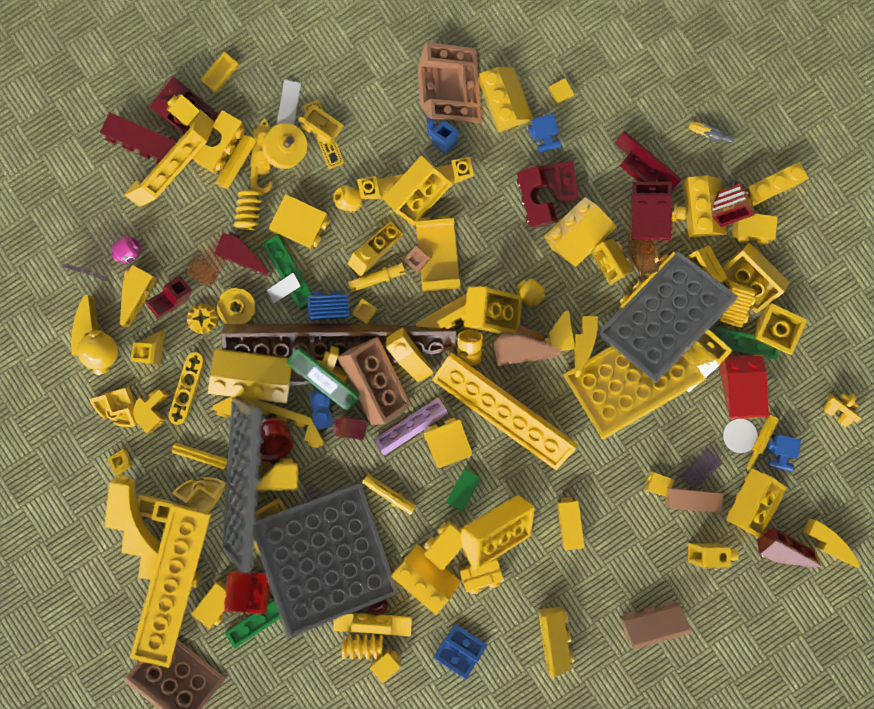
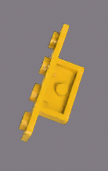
(446, 316)
(374, 624)

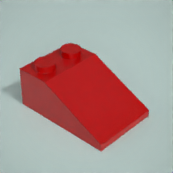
(745, 386)

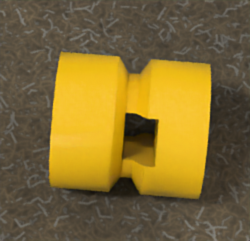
(470, 346)

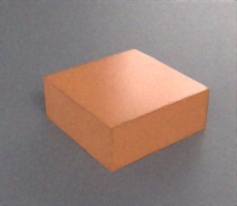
(417, 259)

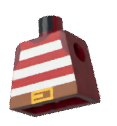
(733, 204)

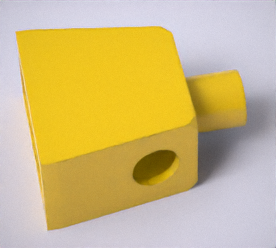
(711, 555)

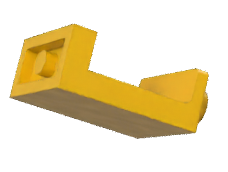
(299, 222)

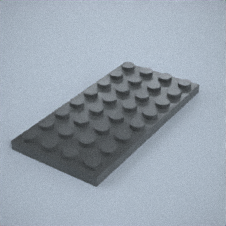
(242, 483)

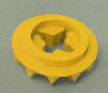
(208, 324)

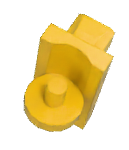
(848, 414)

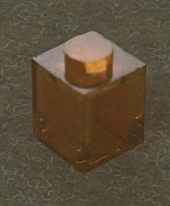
(202, 272)

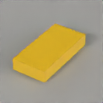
(219, 72)

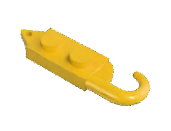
(259, 163)

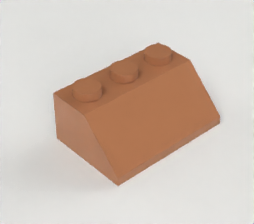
(655, 624)

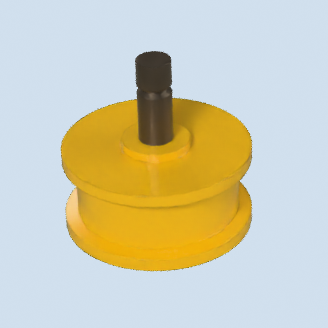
(284, 146)

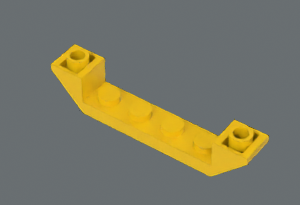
(173, 162)
(376, 188)
(312, 434)

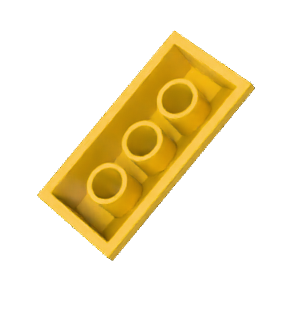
(250, 376)
(497, 531)

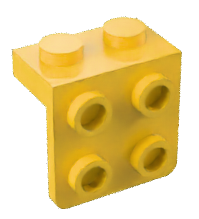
(448, 442)

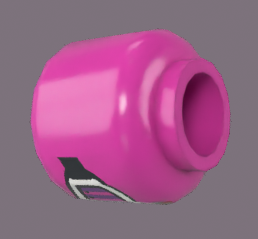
(126, 250)

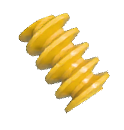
(247, 210)
(362, 647)

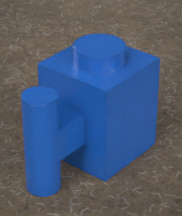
(544, 130)
(443, 136)
(784, 448)

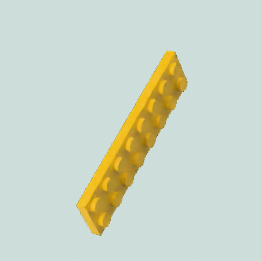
(504, 411)
(170, 585)

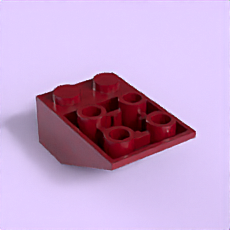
(167, 91)
(651, 210)

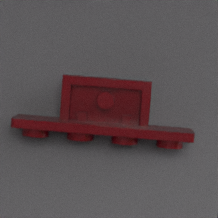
(643, 164)

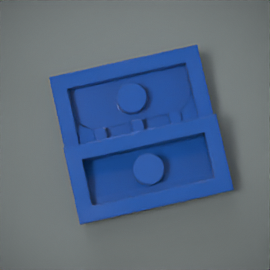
(460, 651)

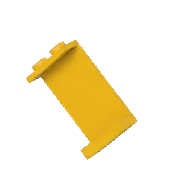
(438, 241)

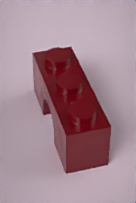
(530, 183)

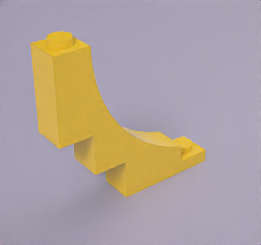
(124, 515)

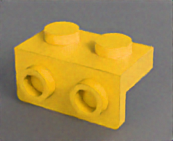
(321, 124)

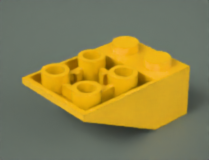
(708, 353)

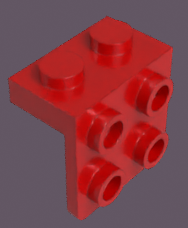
(247, 592)

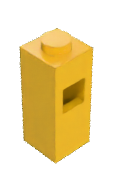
(570, 523)

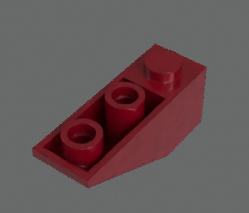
(350, 428)

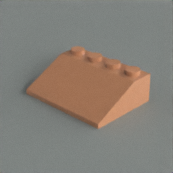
(517, 349)
(182, 685)

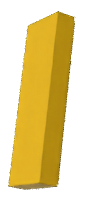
(235, 161)

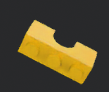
(214, 157)
(777, 183)

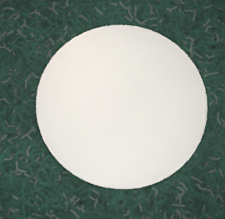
(740, 435)

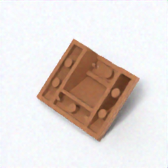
(449, 83)

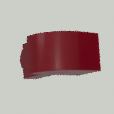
(171, 298)

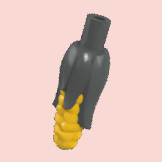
(710, 132)

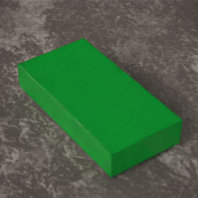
(463, 490)

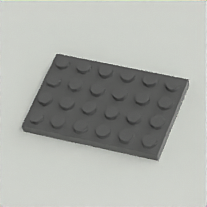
(667, 316)

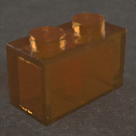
(644, 255)

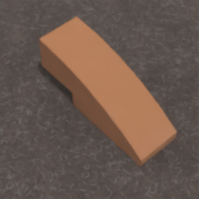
(694, 500)

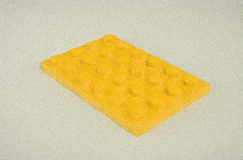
(620, 393)

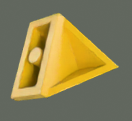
(149, 349)

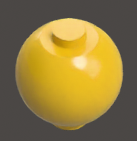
(98, 351)

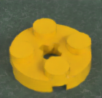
(227, 302)

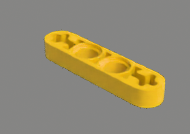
(184, 387)

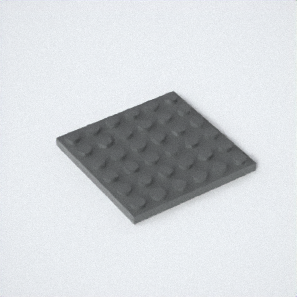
(323, 559)

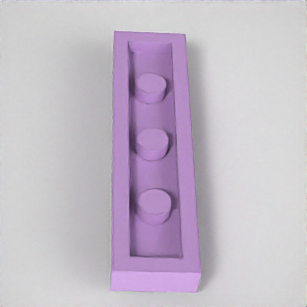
(411, 426)

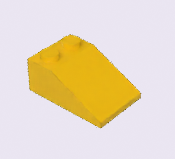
(612, 261)

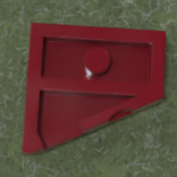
(562, 180)

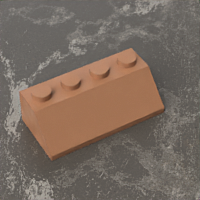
(374, 381)

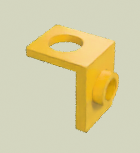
(658, 483)

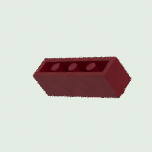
(136, 138)

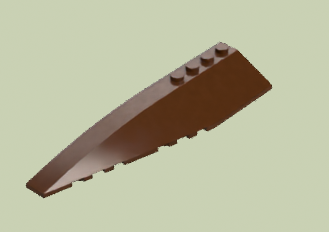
(317, 338)

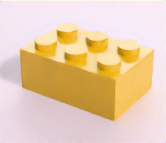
(492, 310)

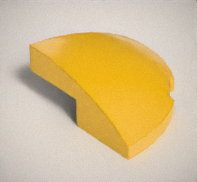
(117, 406)
(200, 494)

